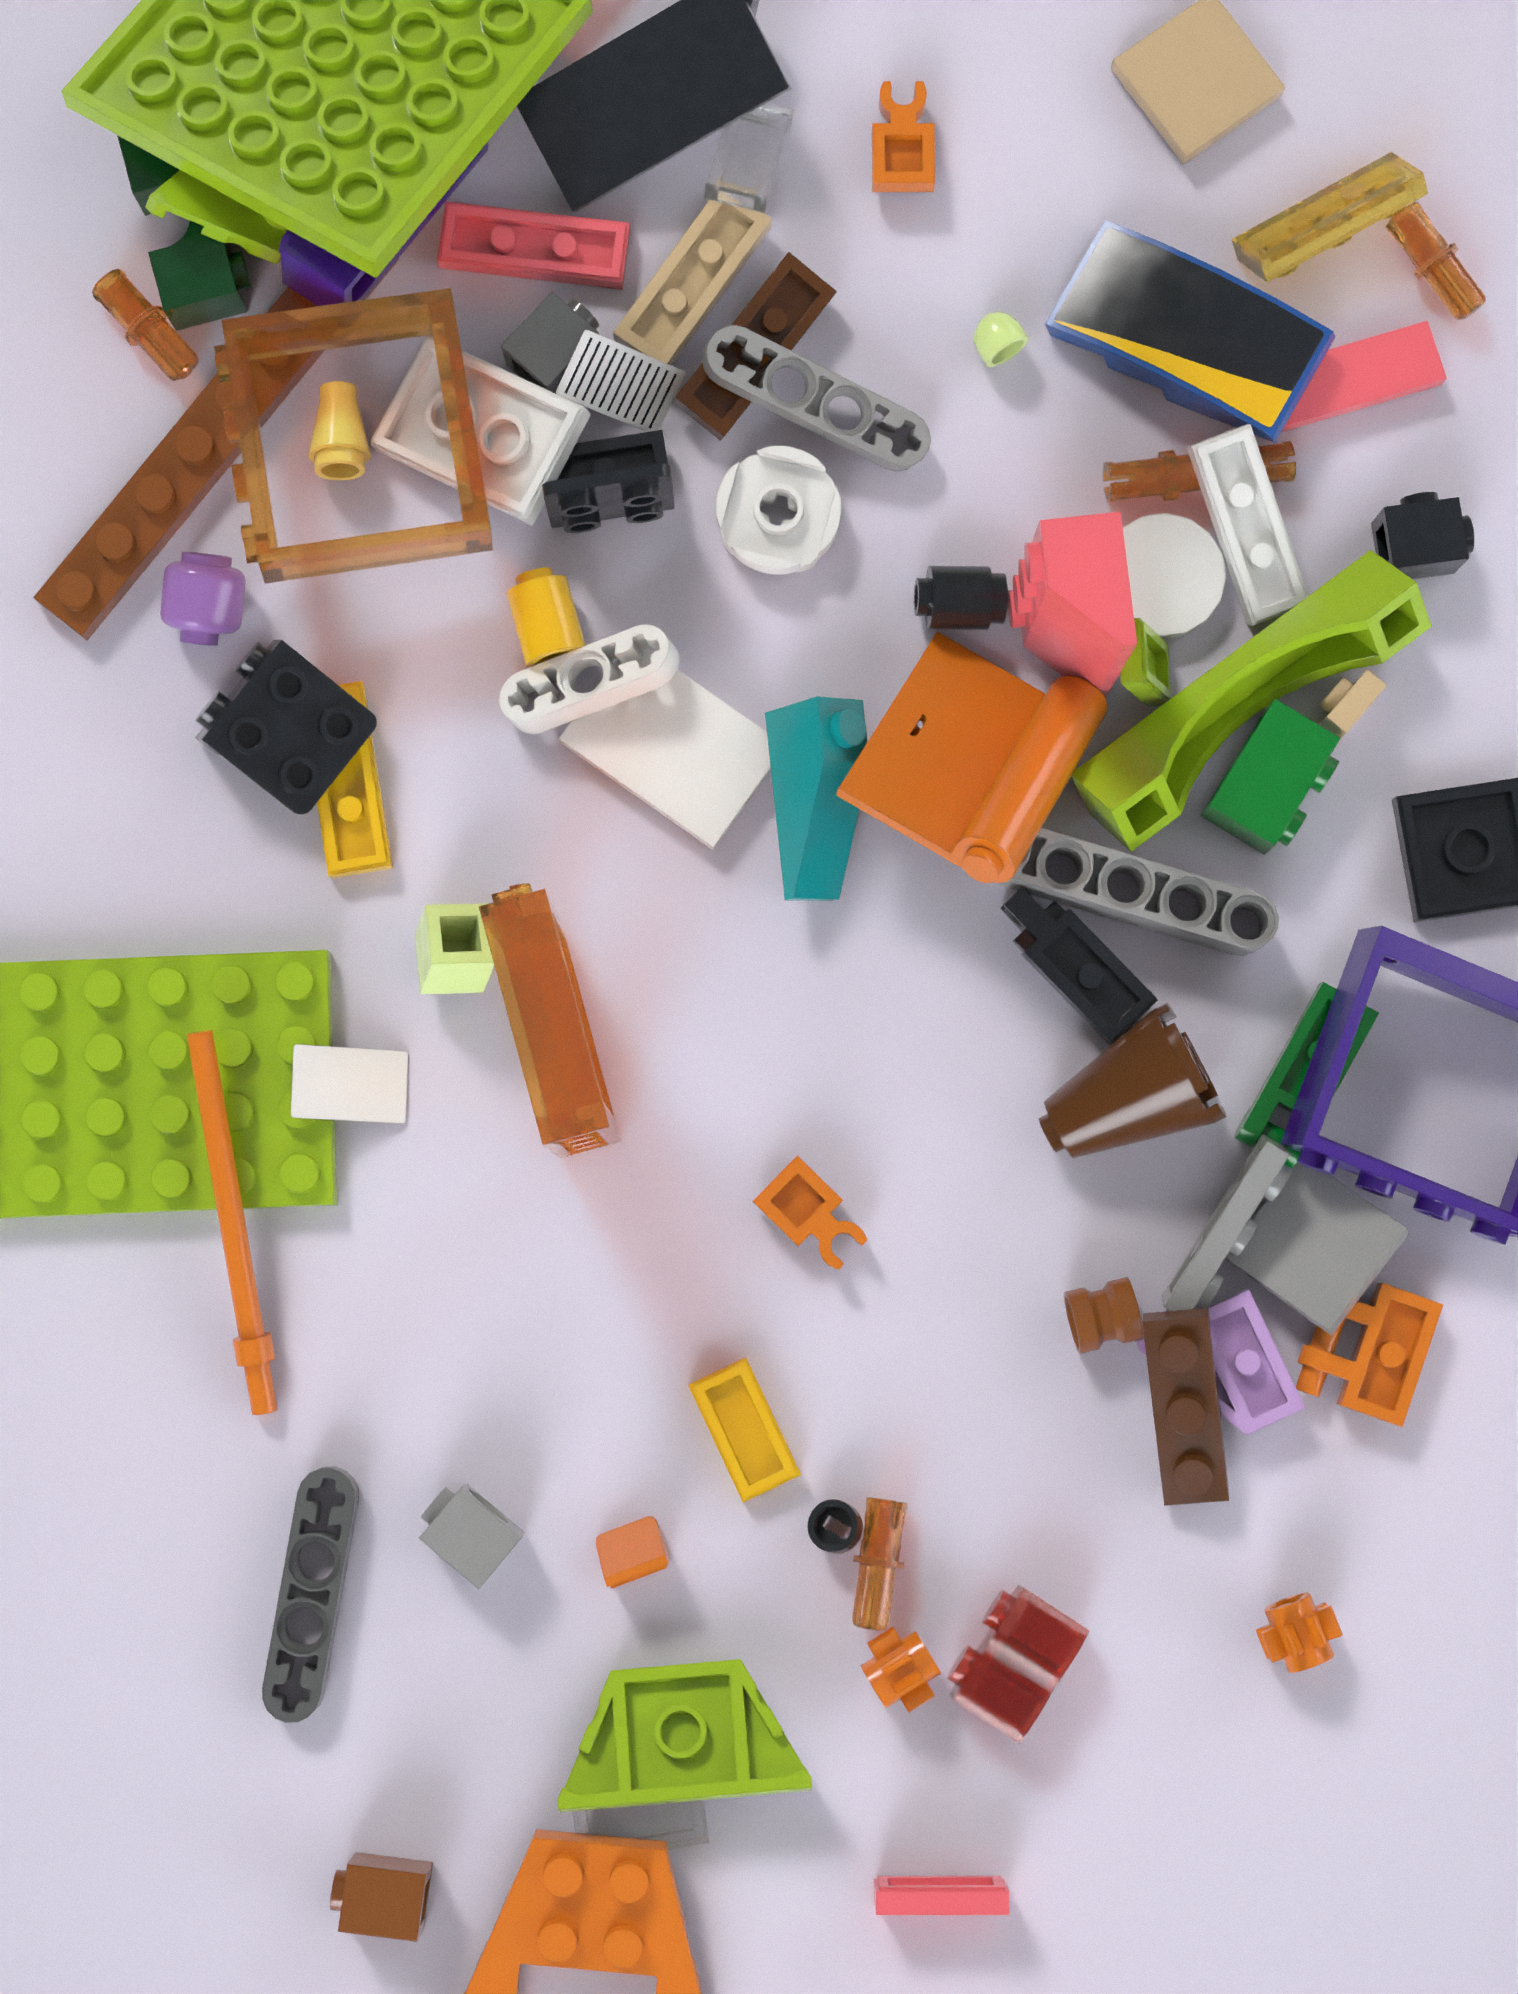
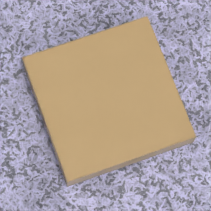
(1197, 78)

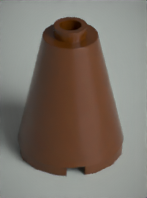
(1133, 1091)

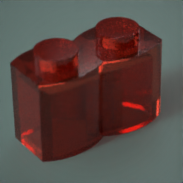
(1016, 1662)

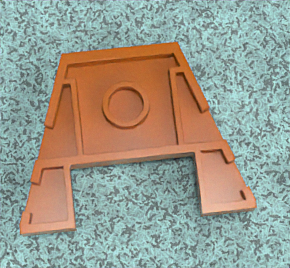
(593, 1909)

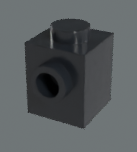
(1424, 535)

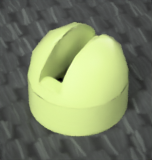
(999, 338)

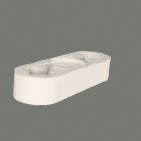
(613, 689)

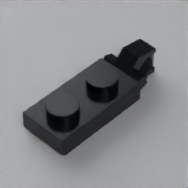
(1078, 966)

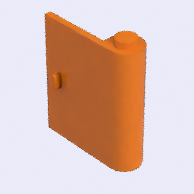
(982, 763)

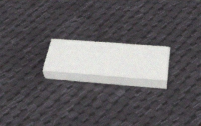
(1248, 524)

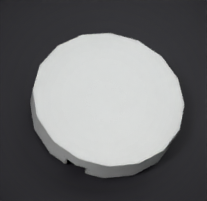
(1173, 573)

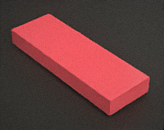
(534, 245)
(1370, 374)

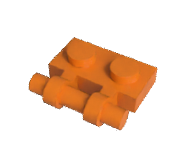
(1385, 1359)

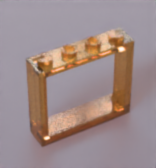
(339, 327)
(549, 1021)

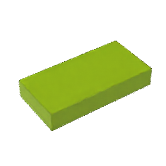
(1148, 667)

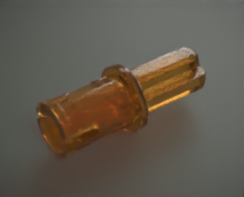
(1436, 261)
(145, 325)
(878, 1562)

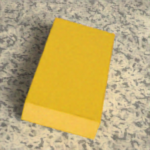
(744, 1429)

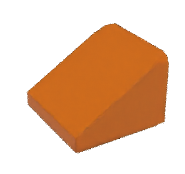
(632, 1552)

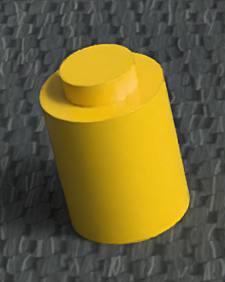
(544, 615)

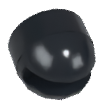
(827, 1539)

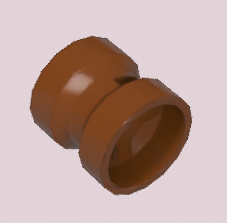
(1103, 1315)

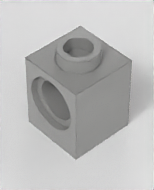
(469, 1533)

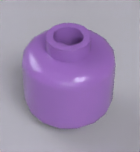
(202, 597)

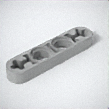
(820, 388)

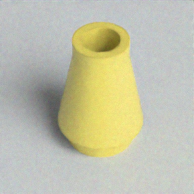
(338, 436)

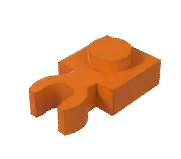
(902, 148)
(803, 1206)

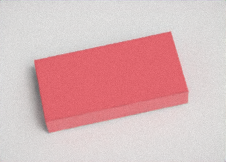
(941, 1895)

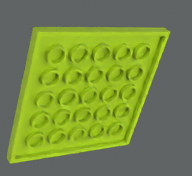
(323, 109)

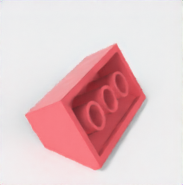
(1076, 598)

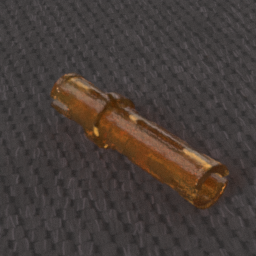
(1175, 474)

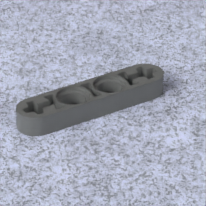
(317, 1594)

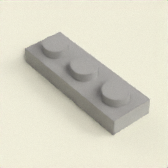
(1228, 1227)

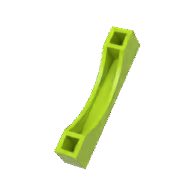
(1342, 626)

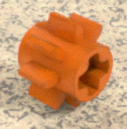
(1299, 1632)
(900, 1669)

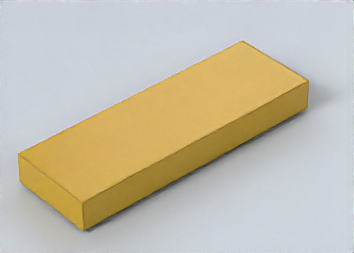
(354, 812)

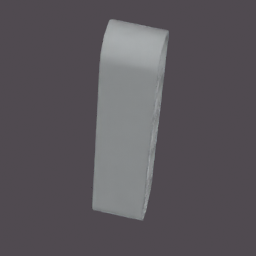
(1154, 884)

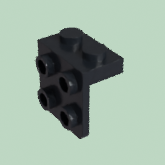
(611, 481)
(286, 725)

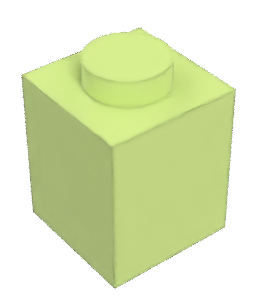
(452, 950)

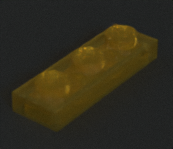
(1329, 217)

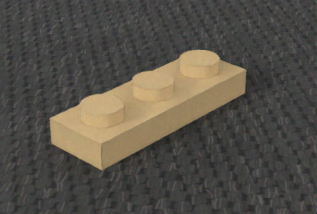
(692, 280)

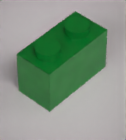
(1271, 778)

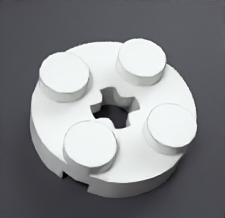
(758, 480)

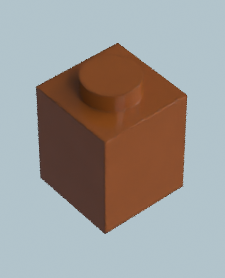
(382, 1896)

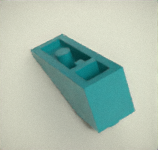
(810, 756)

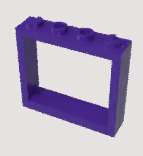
(1439, 970)

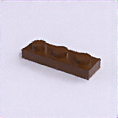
(779, 312)
(1186, 1406)

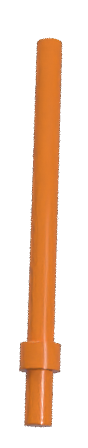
(253, 1346)

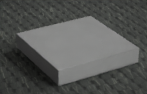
(1319, 1246)

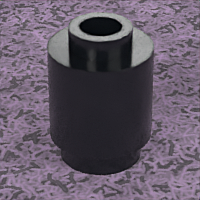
(961, 597)

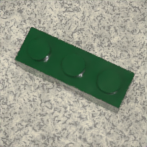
(197, 275)

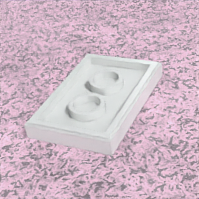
(518, 427)
(677, 753)

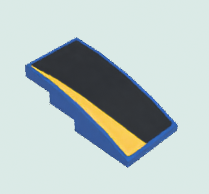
(1190, 330)

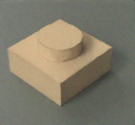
(1349, 701)

